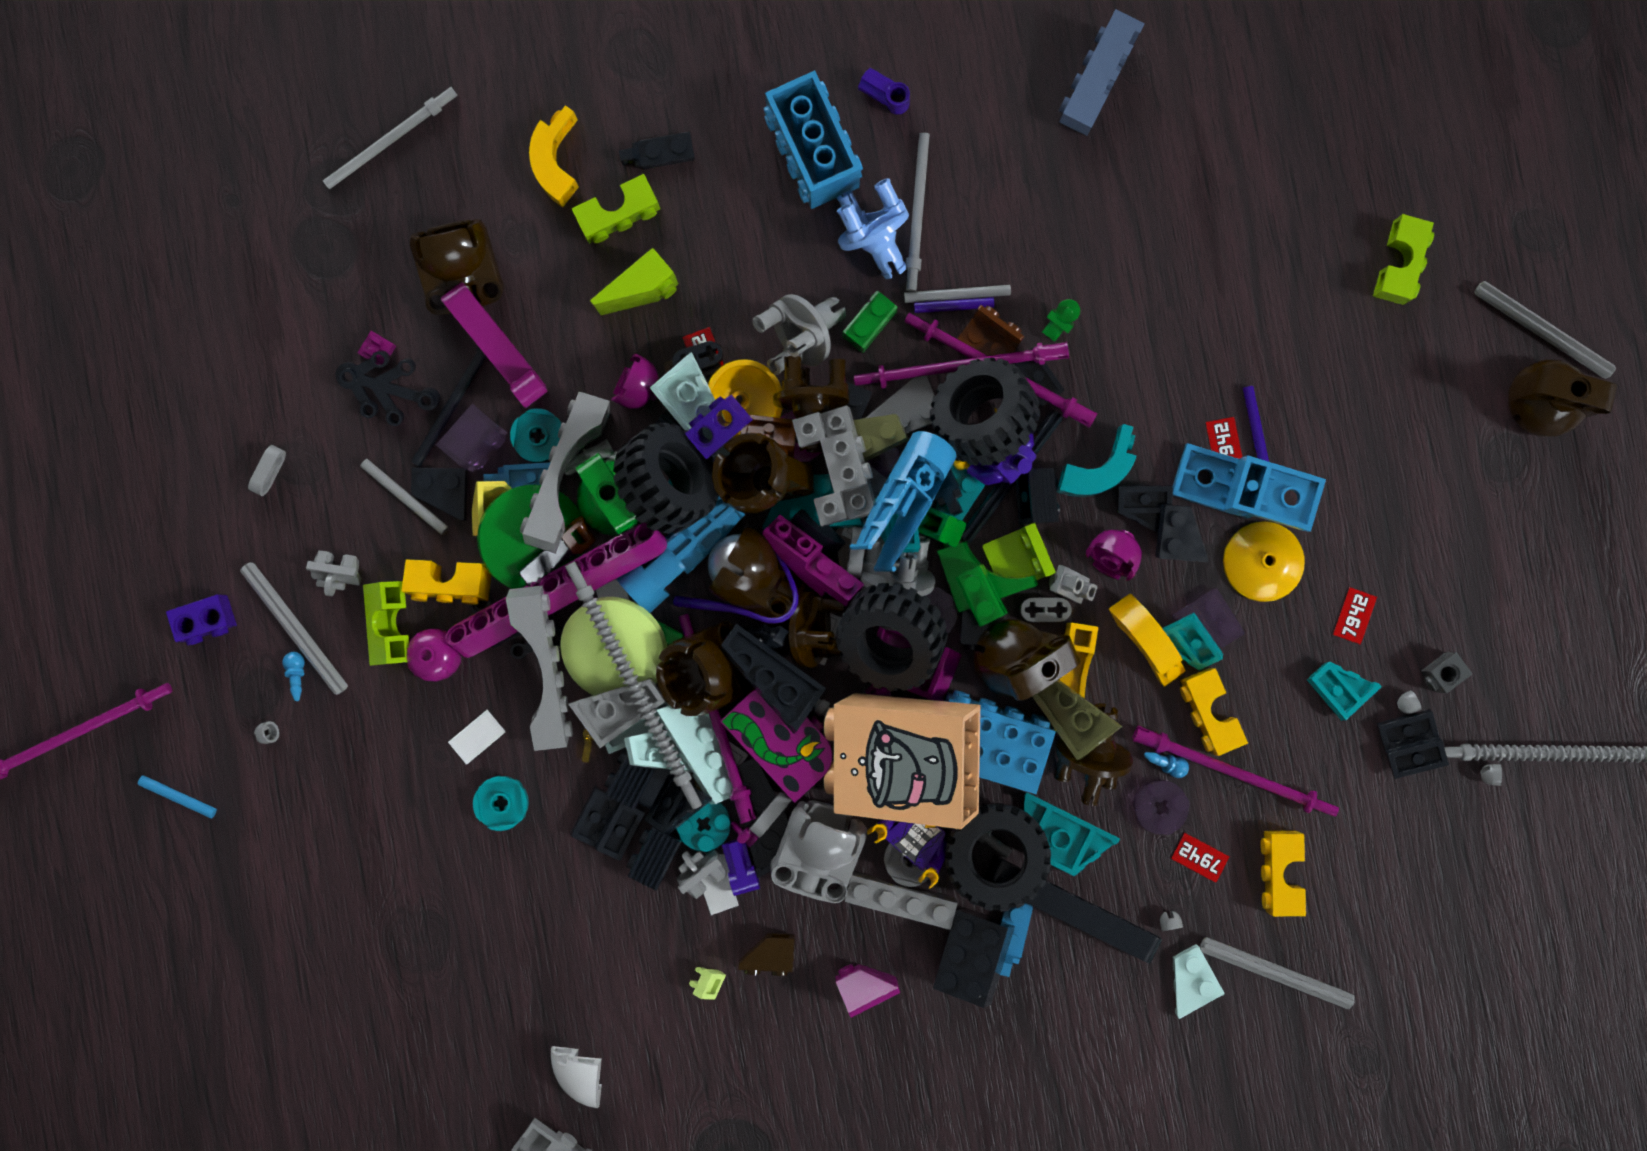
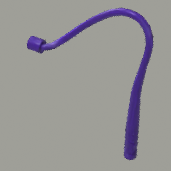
(704, 604)

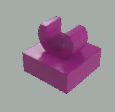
(373, 344)

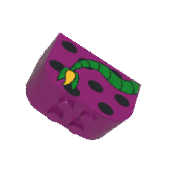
(790, 759)

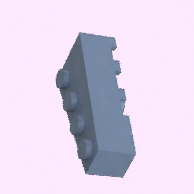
(1100, 73)

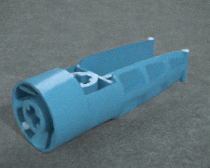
(906, 493)
(683, 553)

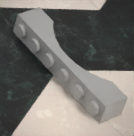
(585, 423)
(529, 616)

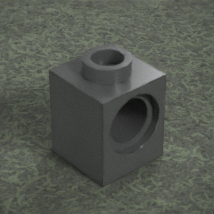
(1456, 669)

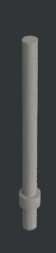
(431, 107)
(913, 262)

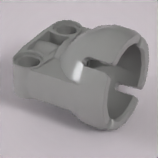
(818, 851)

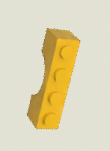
(1084, 641)

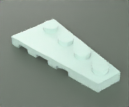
(686, 395)
(698, 749)

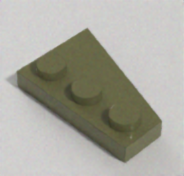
(880, 434)
(1075, 718)

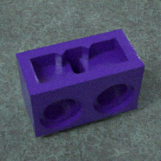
(721, 430)
(200, 614)

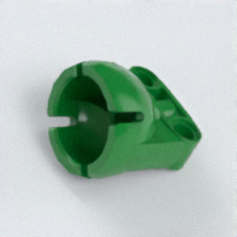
(601, 515)

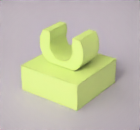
(708, 983)

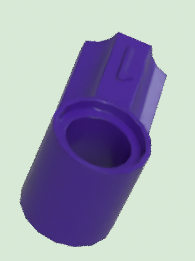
(884, 89)
(741, 872)

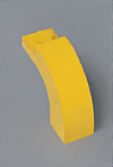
(542, 154)
(1149, 638)

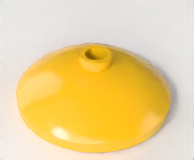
(750, 381)
(1246, 564)

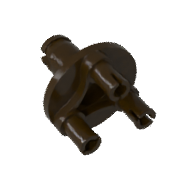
(809, 399)
(811, 628)
(1100, 766)

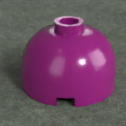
(635, 383)
(1115, 554)
(431, 656)

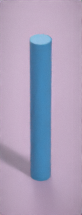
(177, 796)

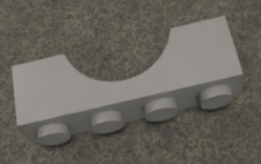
(901, 901)

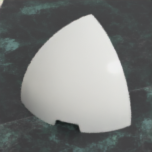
(577, 1075)

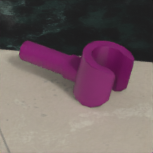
(744, 836)

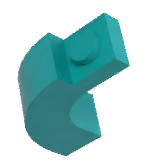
(1089, 482)

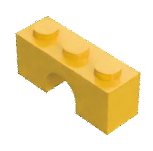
(469, 582)
(1200, 692)
(1280, 850)

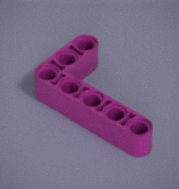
(494, 343)

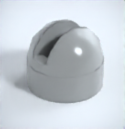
(1409, 703)
(272, 730)
(1492, 774)
(1170, 923)

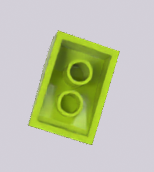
(639, 285)

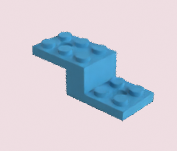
(1248, 487)

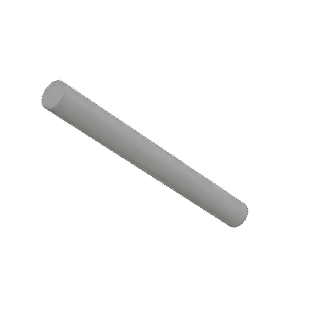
(960, 293)
(404, 496)

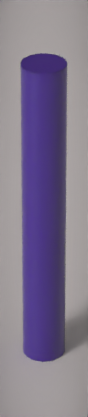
(952, 305)
(1255, 423)

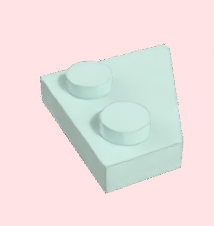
(1193, 981)

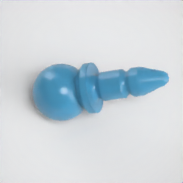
(293, 664)
(1175, 766)

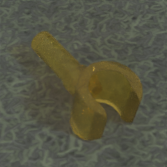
(587, 748)

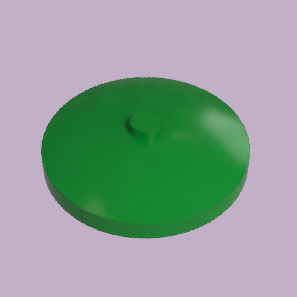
(500, 538)

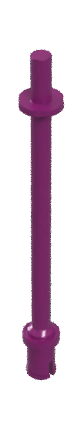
(1039, 354)
(1068, 407)
(143, 700)
(1162, 743)
(739, 792)

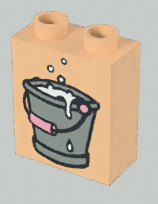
(904, 759)

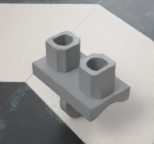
(334, 576)
(1072, 585)
(696, 869)

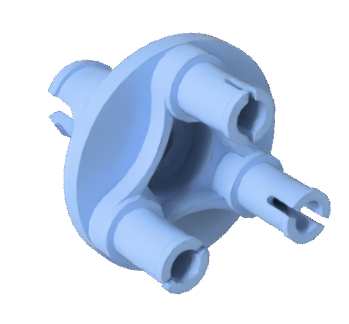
(875, 230)

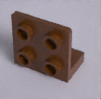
(990, 333)
(776, 428)

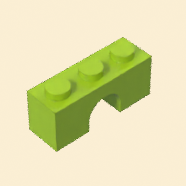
(638, 204)
(1412, 239)
(381, 608)

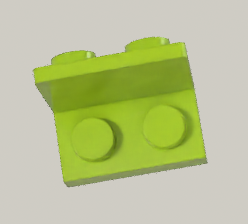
(1019, 554)

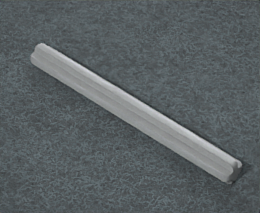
(1545, 330)
(294, 628)
(1277, 973)

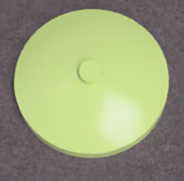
(585, 653)

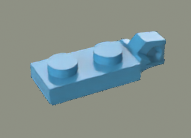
(519, 474)
(1020, 919)

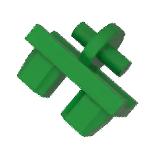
(1062, 318)

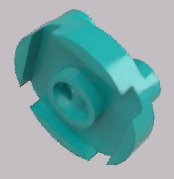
(528, 424)
(489, 814)
(706, 839)

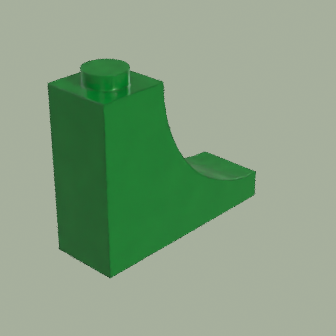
(960, 560)

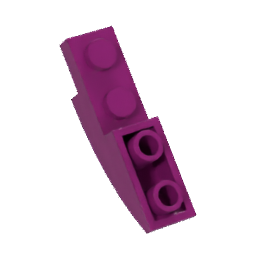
(805, 559)

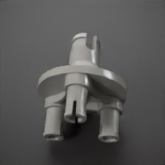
(800, 329)
(909, 571)

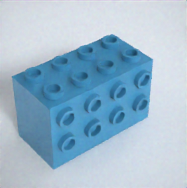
(812, 140)
(1011, 744)

